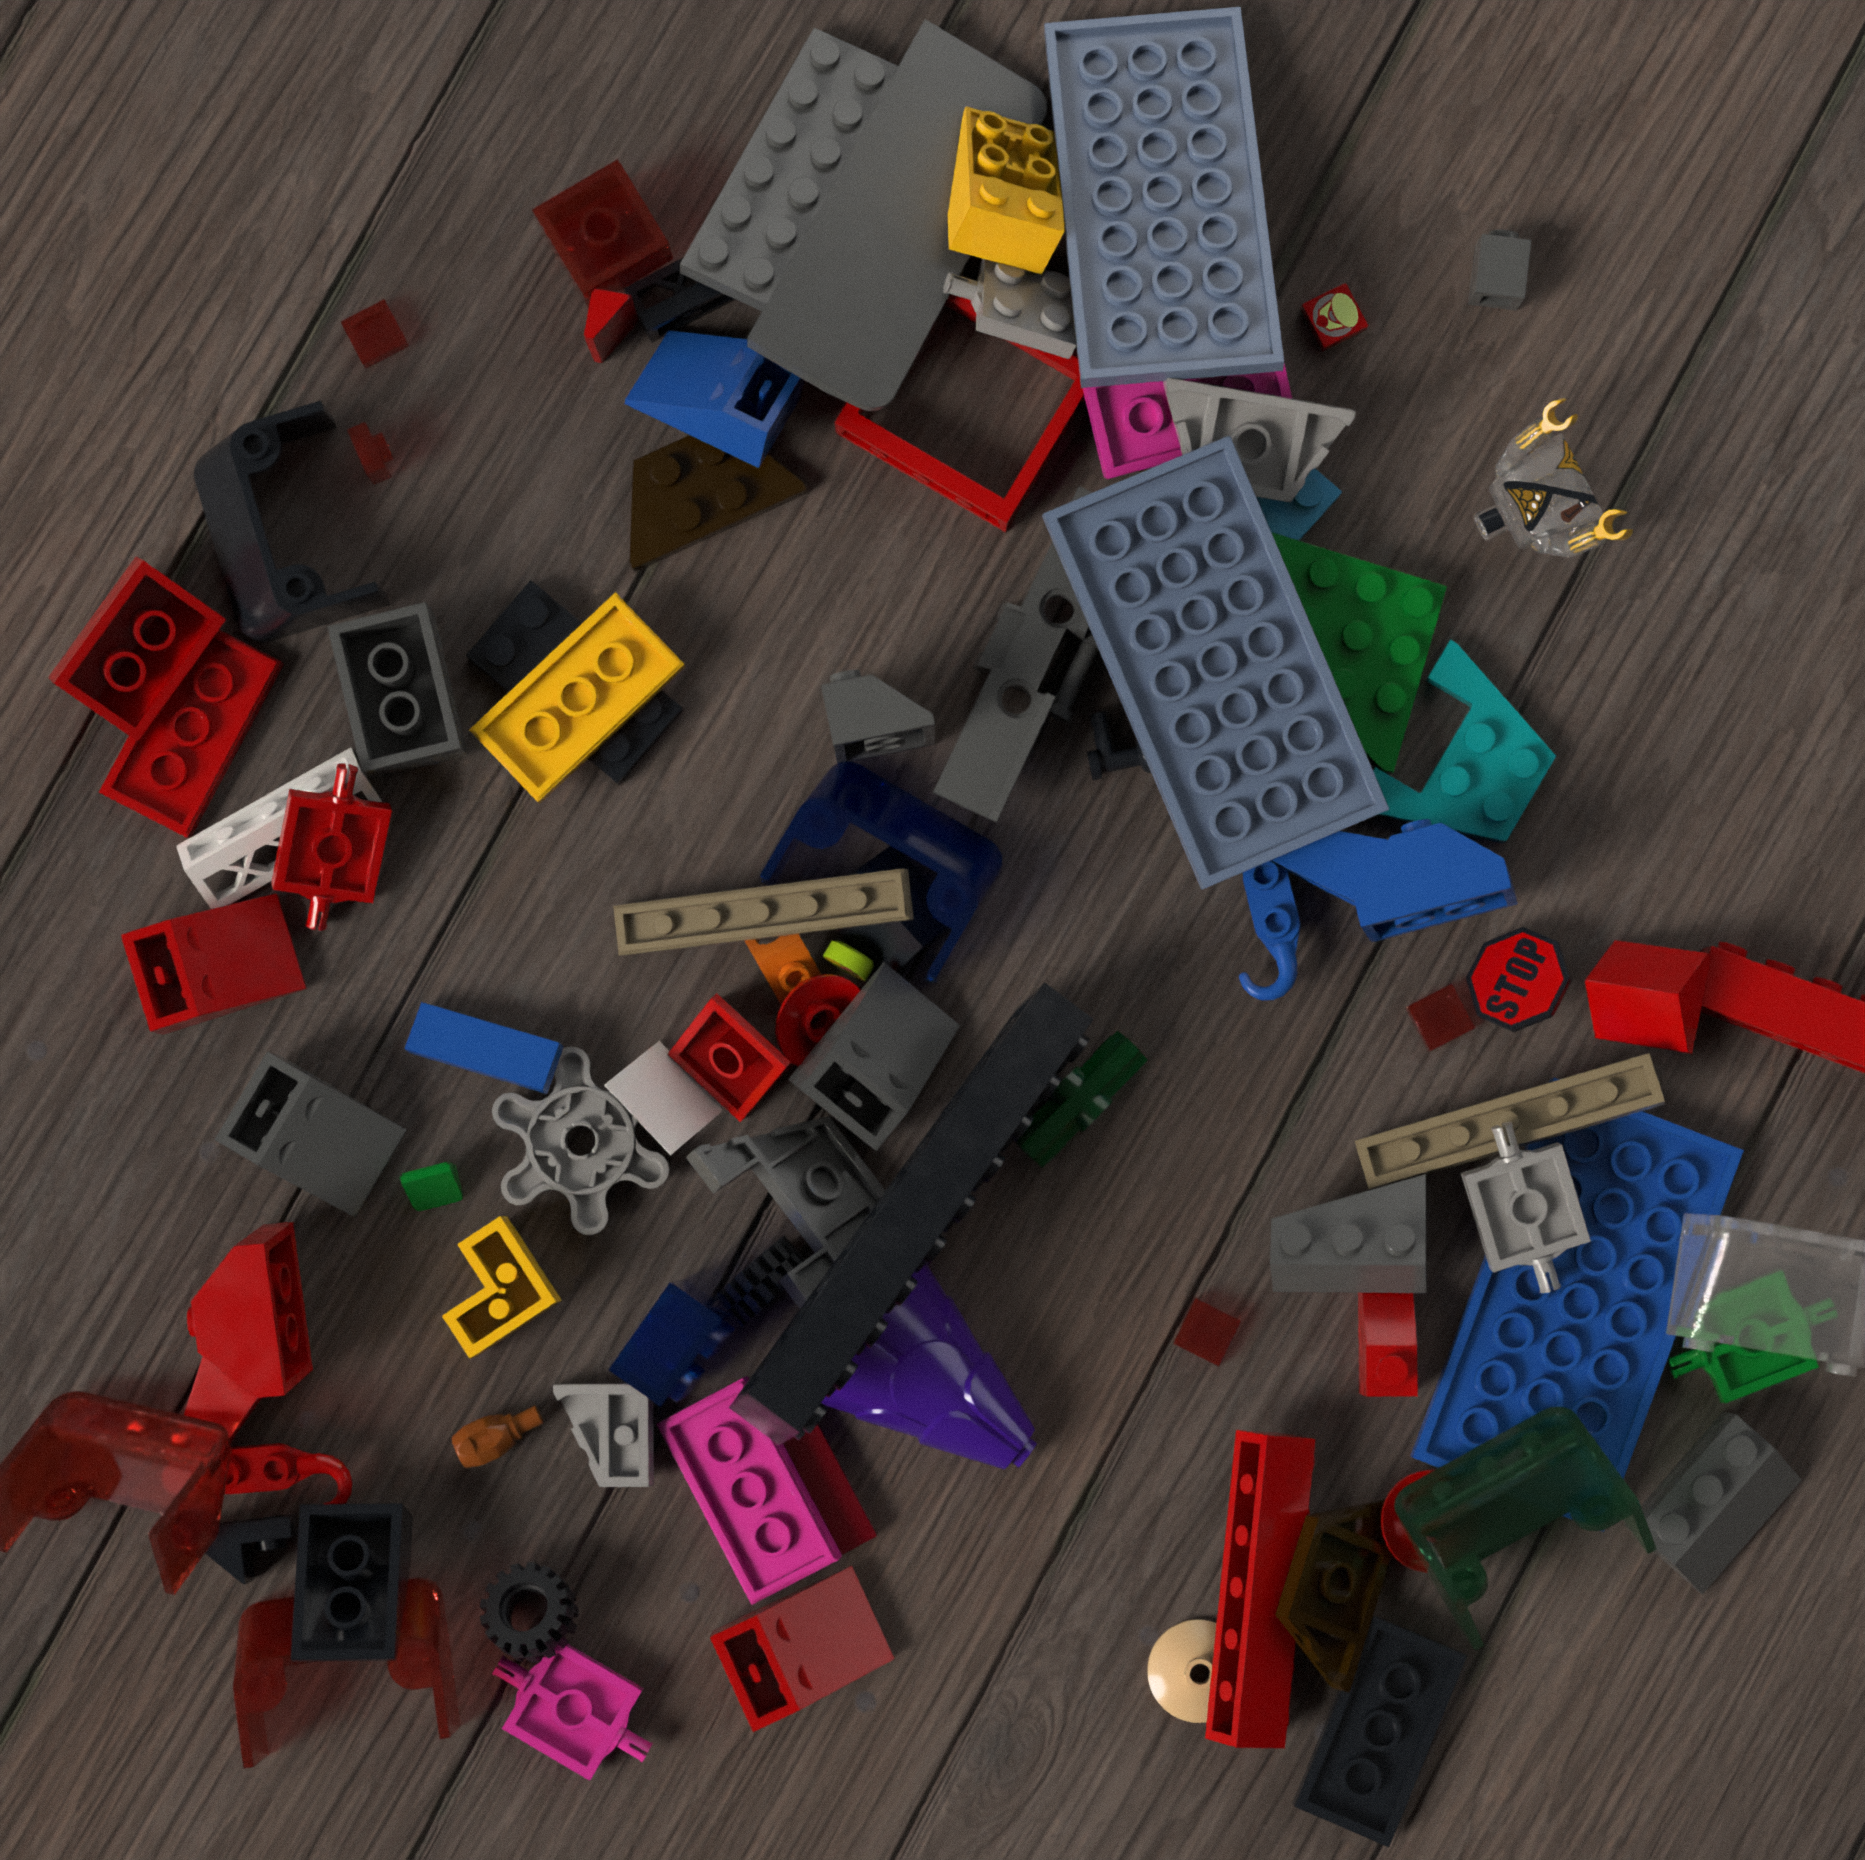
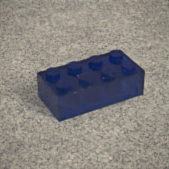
(672, 1341)

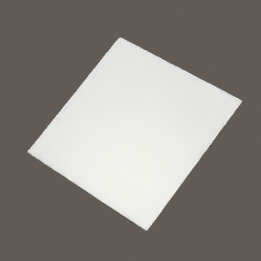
(664, 1098)

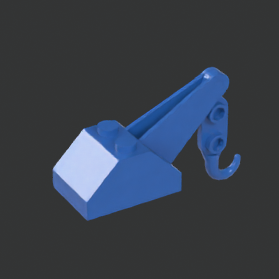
(1395, 884)

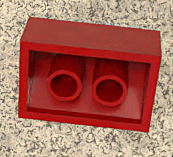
(136, 648)

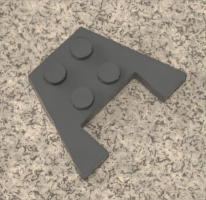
(811, 1178)

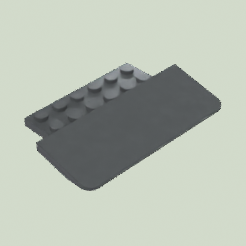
(846, 208)

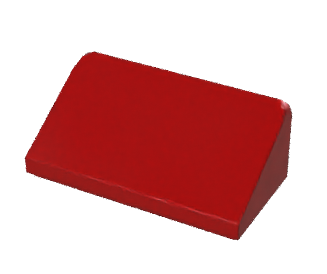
(608, 322)

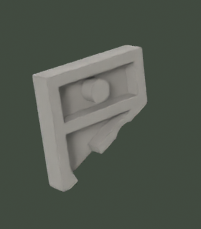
(614, 1429)

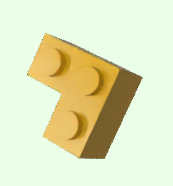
(513, 1290)

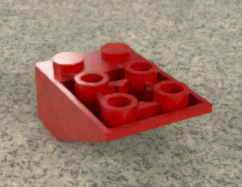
(213, 963)
(801, 1648)

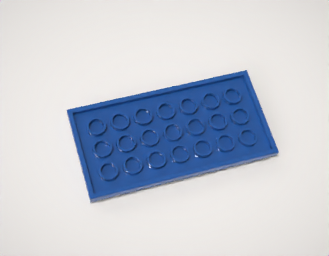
(1603, 1333)

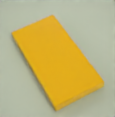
(577, 698)

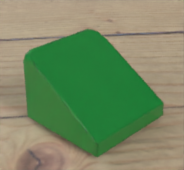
(432, 1186)

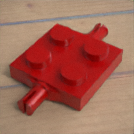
(331, 846)

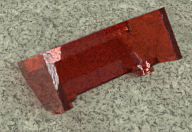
(123, 1456)
(265, 1650)

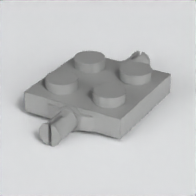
(1020, 306)
(1525, 1207)

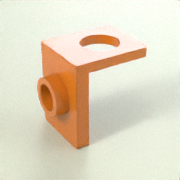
(784, 963)

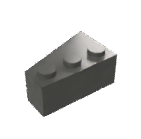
(1355, 1243)

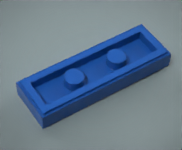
(484, 1047)

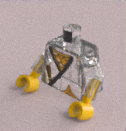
(1545, 494)

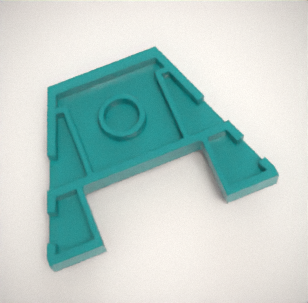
(1485, 769)

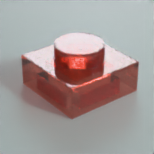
(372, 452)

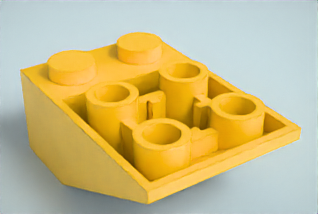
(1005, 192)

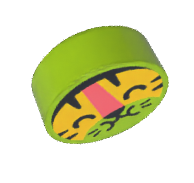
(849, 960)

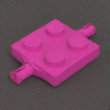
(572, 1709)

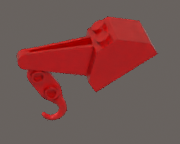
(255, 1347)

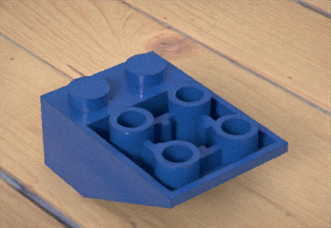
(717, 393)

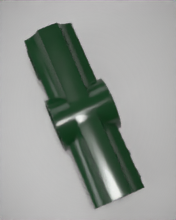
(1081, 1098)

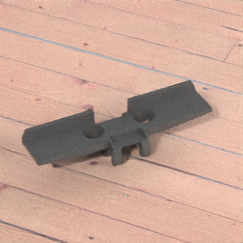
(1017, 657)

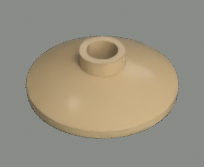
(1171, 1664)

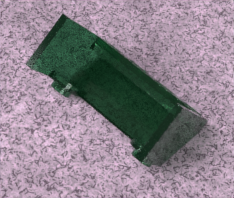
(1504, 1494)

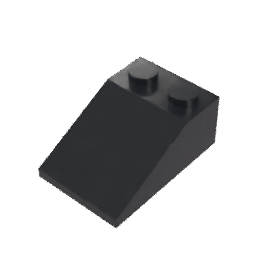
(350, 1581)

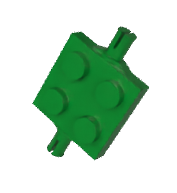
(1740, 1370)

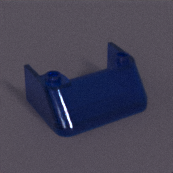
(961, 857)

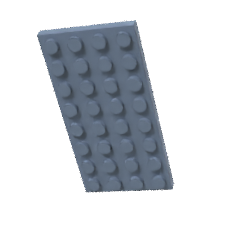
(1162, 198)
(1215, 662)

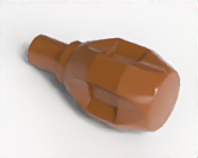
(493, 1436)

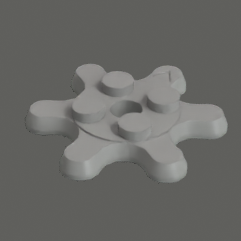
(554, 1166)

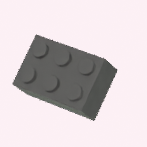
(397, 691)

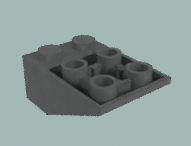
(876, 1056)
(310, 1134)

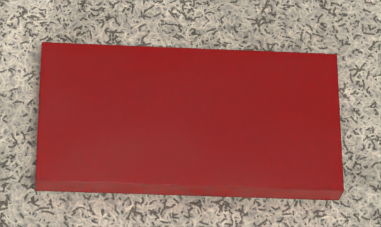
(194, 736)

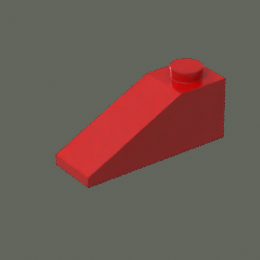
(1387, 1345)

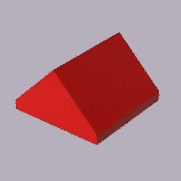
(1648, 995)
(729, 1058)

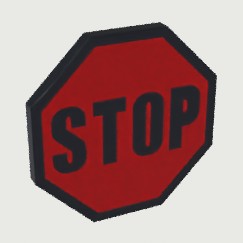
(1518, 979)

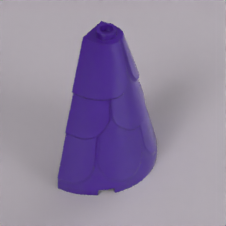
(937, 1383)

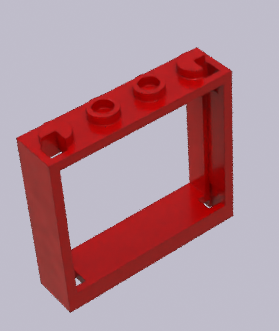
(946, 480)

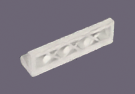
(252, 828)

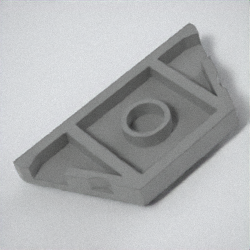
(1272, 434)

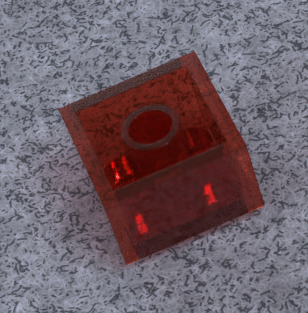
(603, 232)

